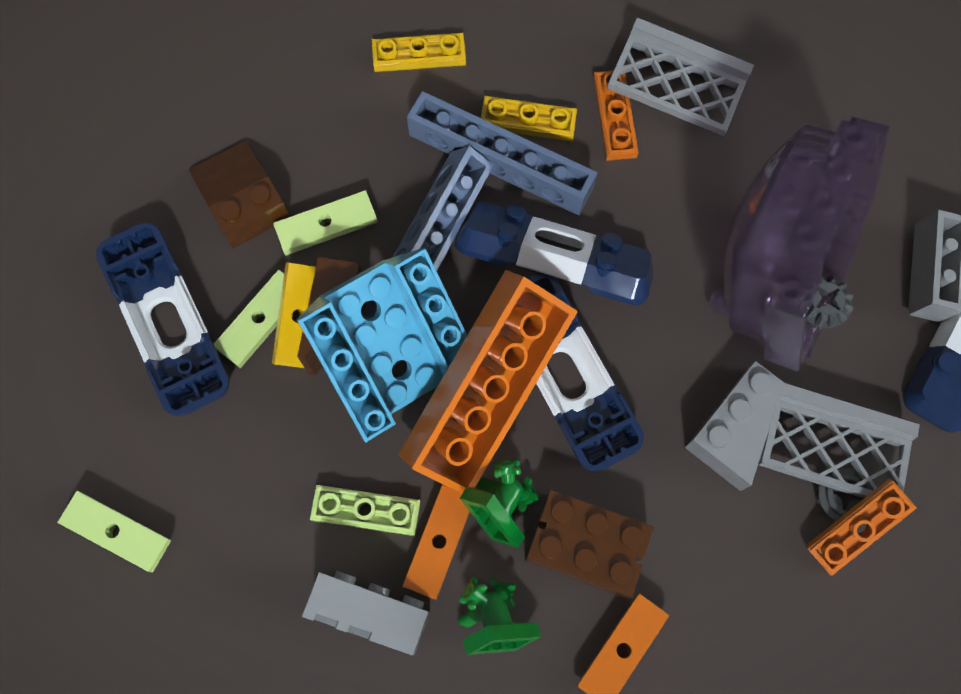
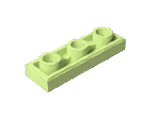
(307, 230)
(246, 335)
(387, 512)
(97, 522)

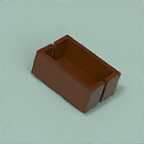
(590, 544)

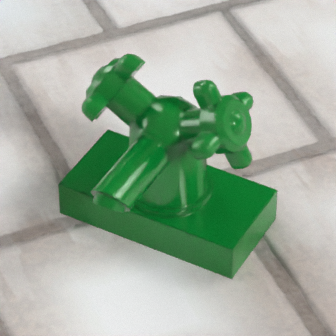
(498, 500)
(499, 630)

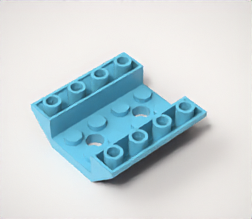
(410, 325)

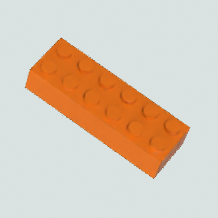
(487, 383)

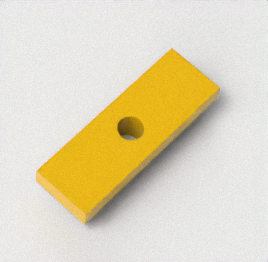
(418, 52)
(545, 119)
(294, 295)

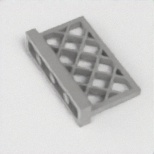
(687, 57)
(847, 417)

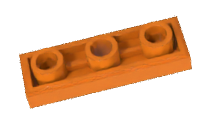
(616, 129)
(879, 512)
(429, 563)
(637, 631)

